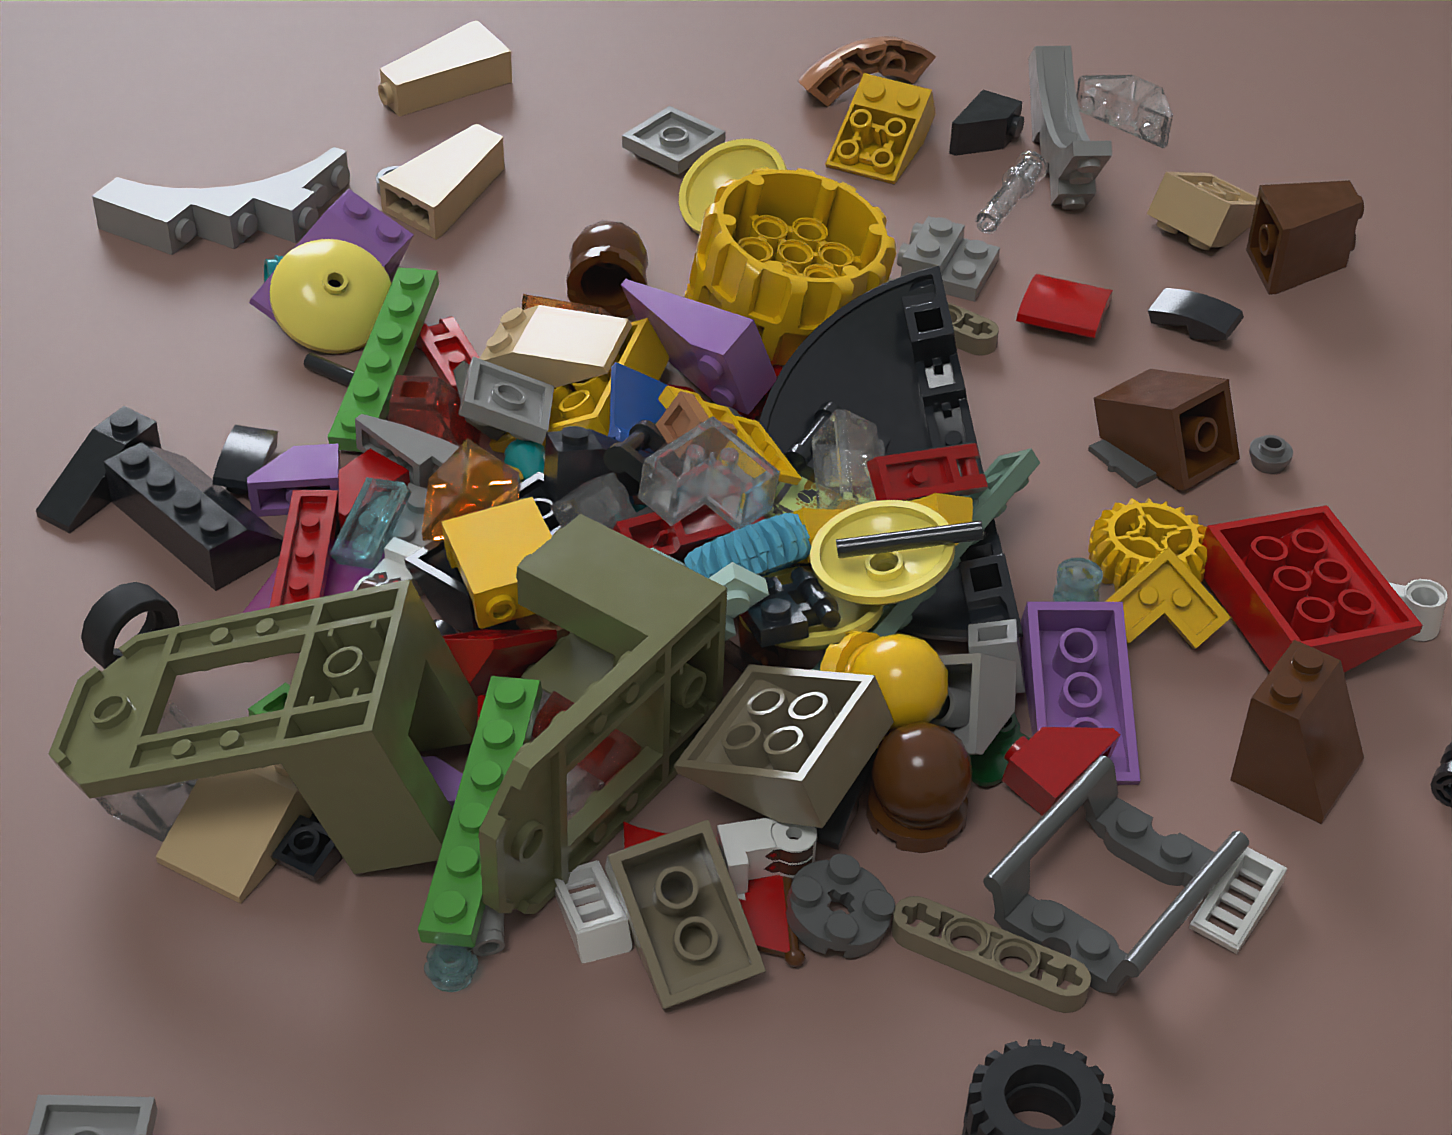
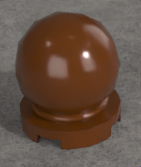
(601, 261)
(919, 787)

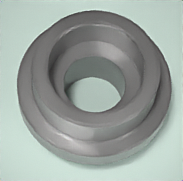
(1270, 454)

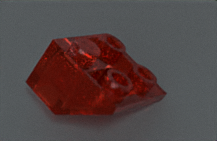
(430, 407)

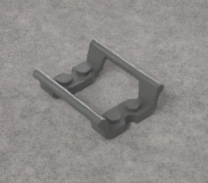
(1128, 836)

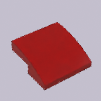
(1064, 305)

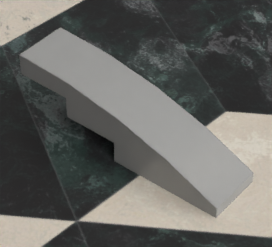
(404, 445)

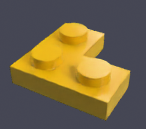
(1172, 591)

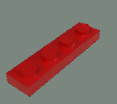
(306, 546)

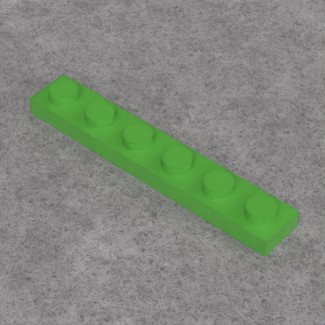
(385, 352)
(455, 894)

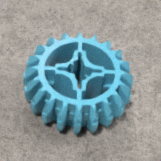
(758, 547)

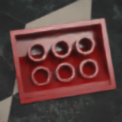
(1306, 583)

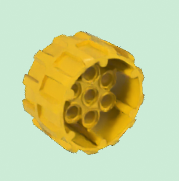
(789, 253)

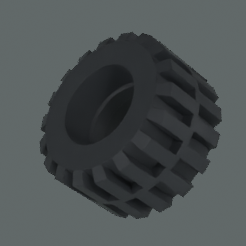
(1042, 1082)

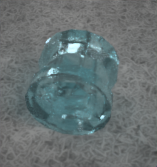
(1078, 581)

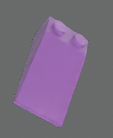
(355, 222)
(707, 345)
(1081, 673)

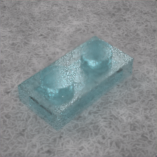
(370, 523)

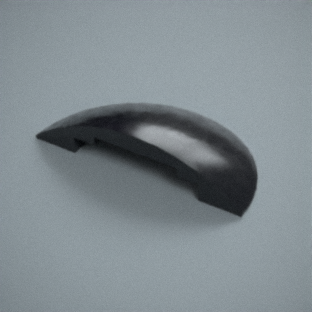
(899, 367)

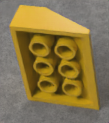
(588, 401)

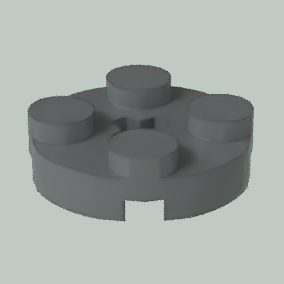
(841, 882)

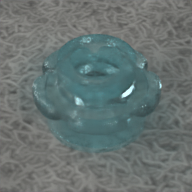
(450, 976)

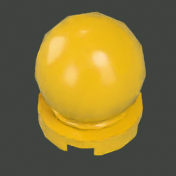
(905, 669)

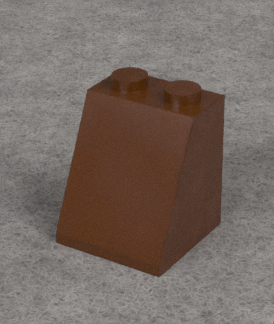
(1302, 231)
(1171, 424)
(1300, 734)

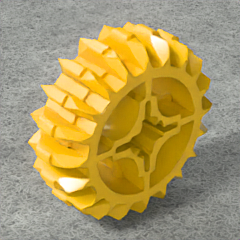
(1137, 532)

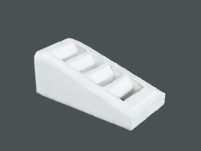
(1255, 868)
(598, 937)

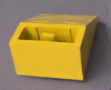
(882, 129)

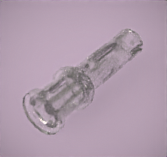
(1016, 184)

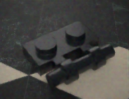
(791, 609)

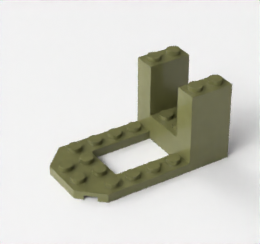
(636, 661)
(359, 710)

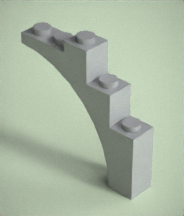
(1059, 128)
(225, 215)

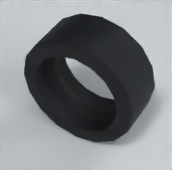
(116, 610)

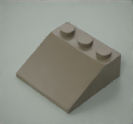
(789, 741)

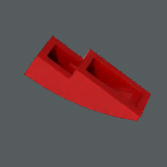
(679, 539)

